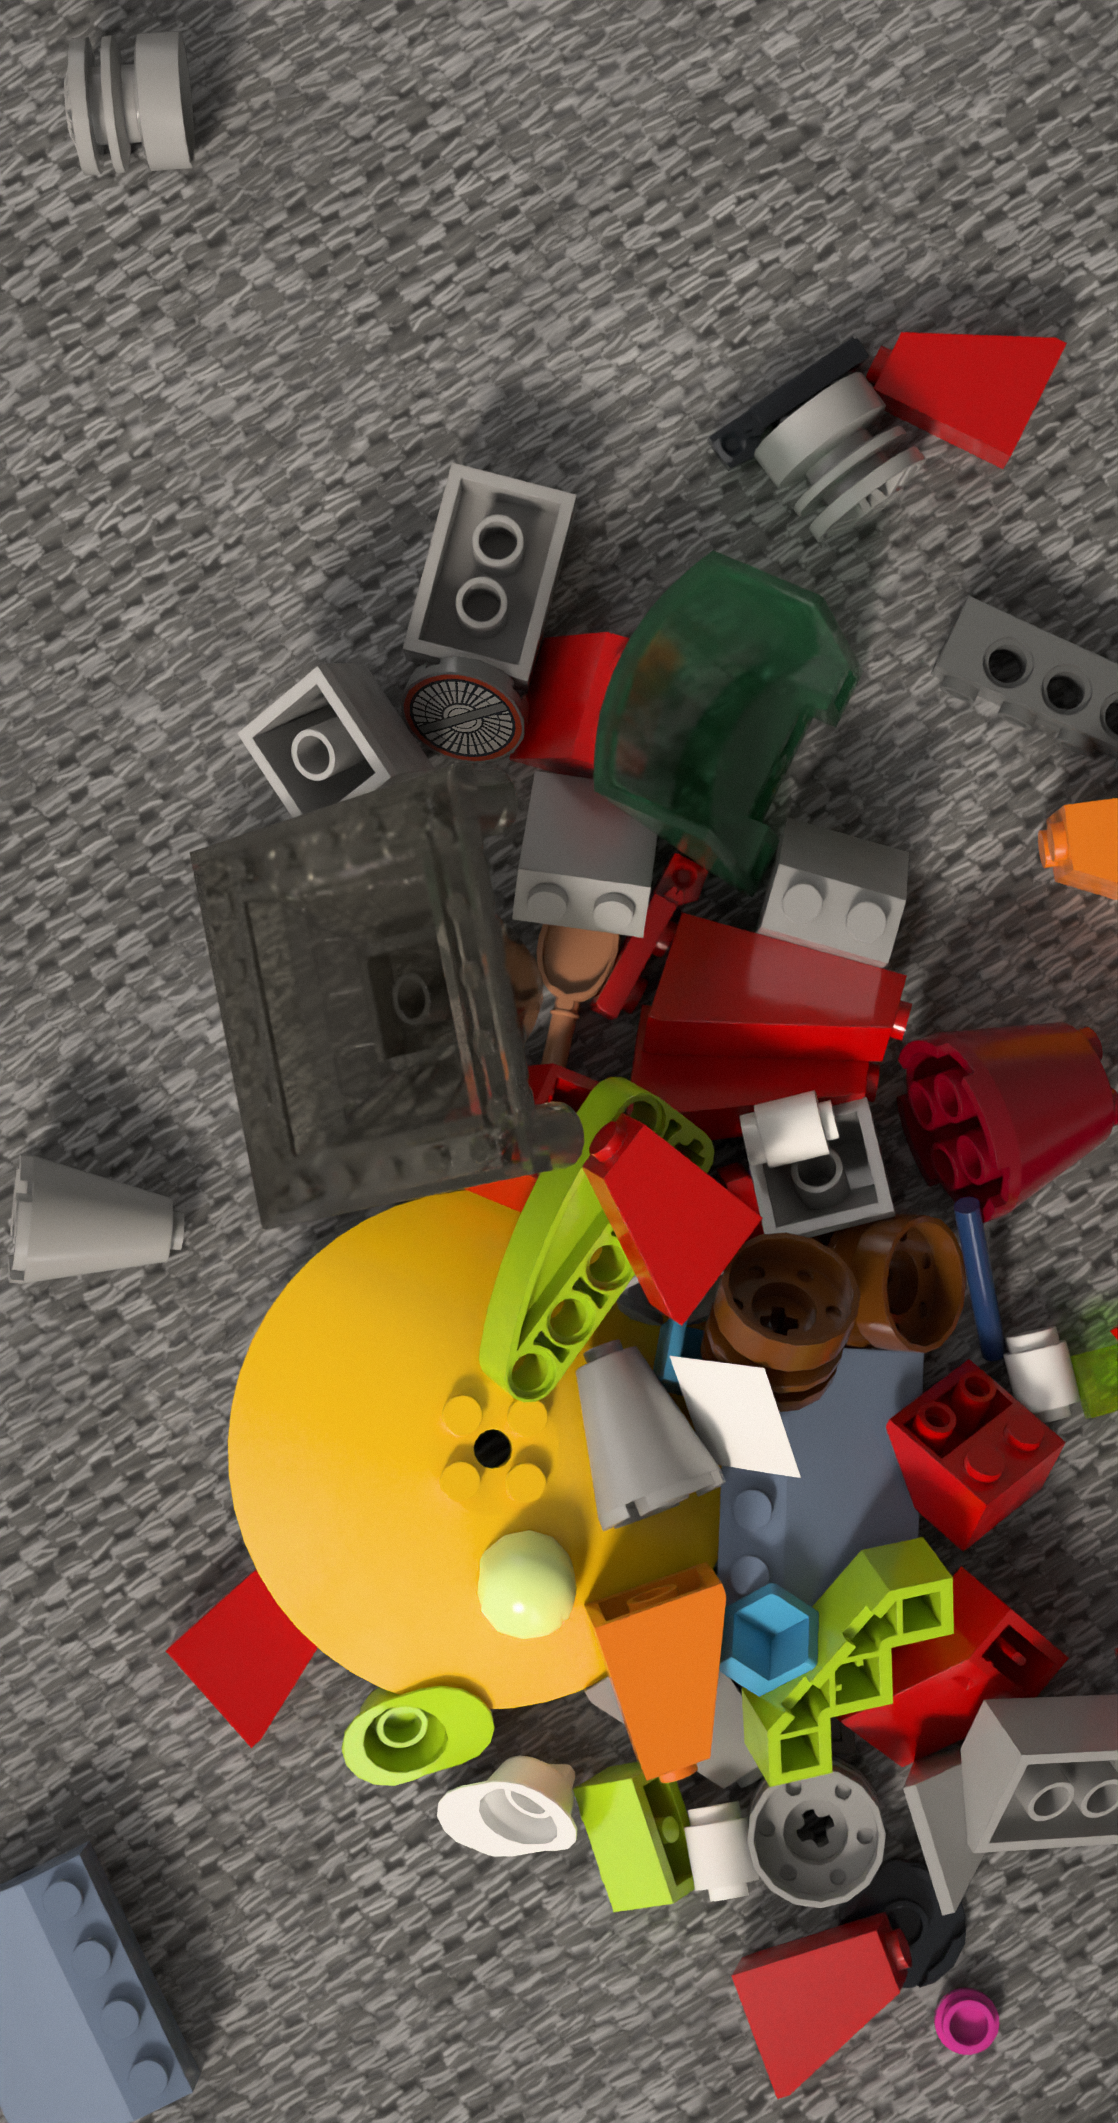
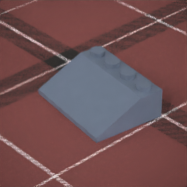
(848, 1489)
(80, 2004)

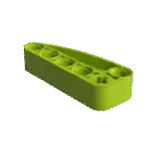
(553, 1252)

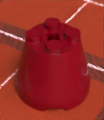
(1004, 1109)

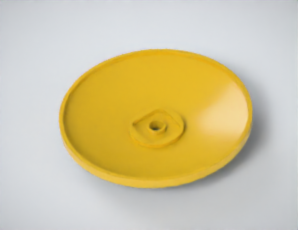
(366, 1476)

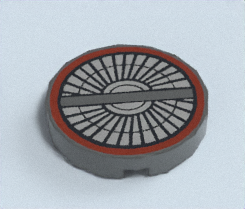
(465, 710)

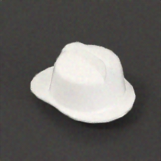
(515, 1811)

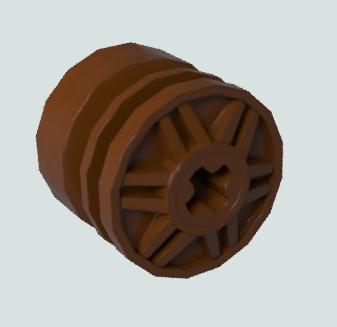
(907, 1281)
(786, 1310)

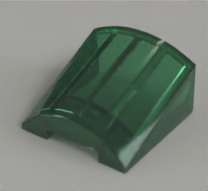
(717, 708)

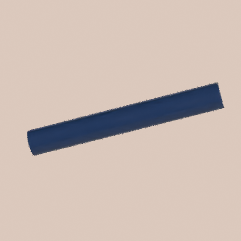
(980, 1278)

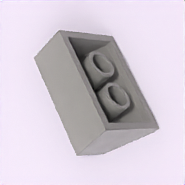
(1042, 1773)

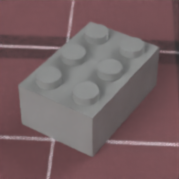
(490, 572)

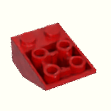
(948, 1677)

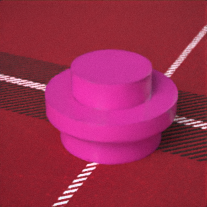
(966, 2021)

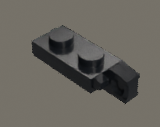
(740, 438)

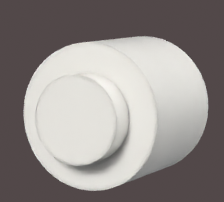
(789, 1130)
(1041, 1373)
(720, 1851)

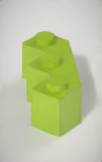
(877, 1603)

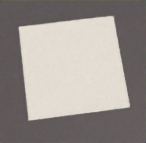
(736, 1415)

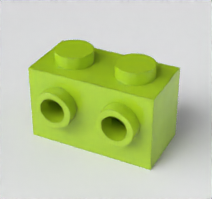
(634, 1836)

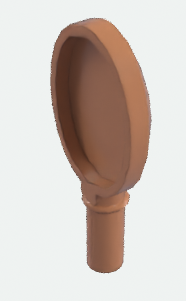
(573, 969)

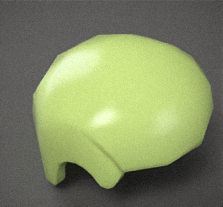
(526, 1585)

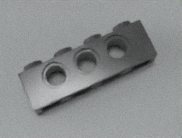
(1042, 657)

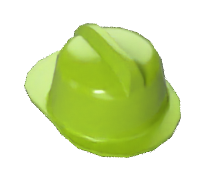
(415, 1733)

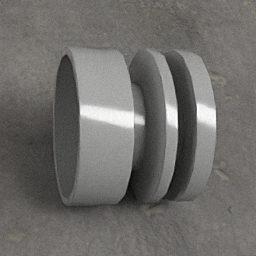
(130, 103)
(839, 457)
(809, 1867)

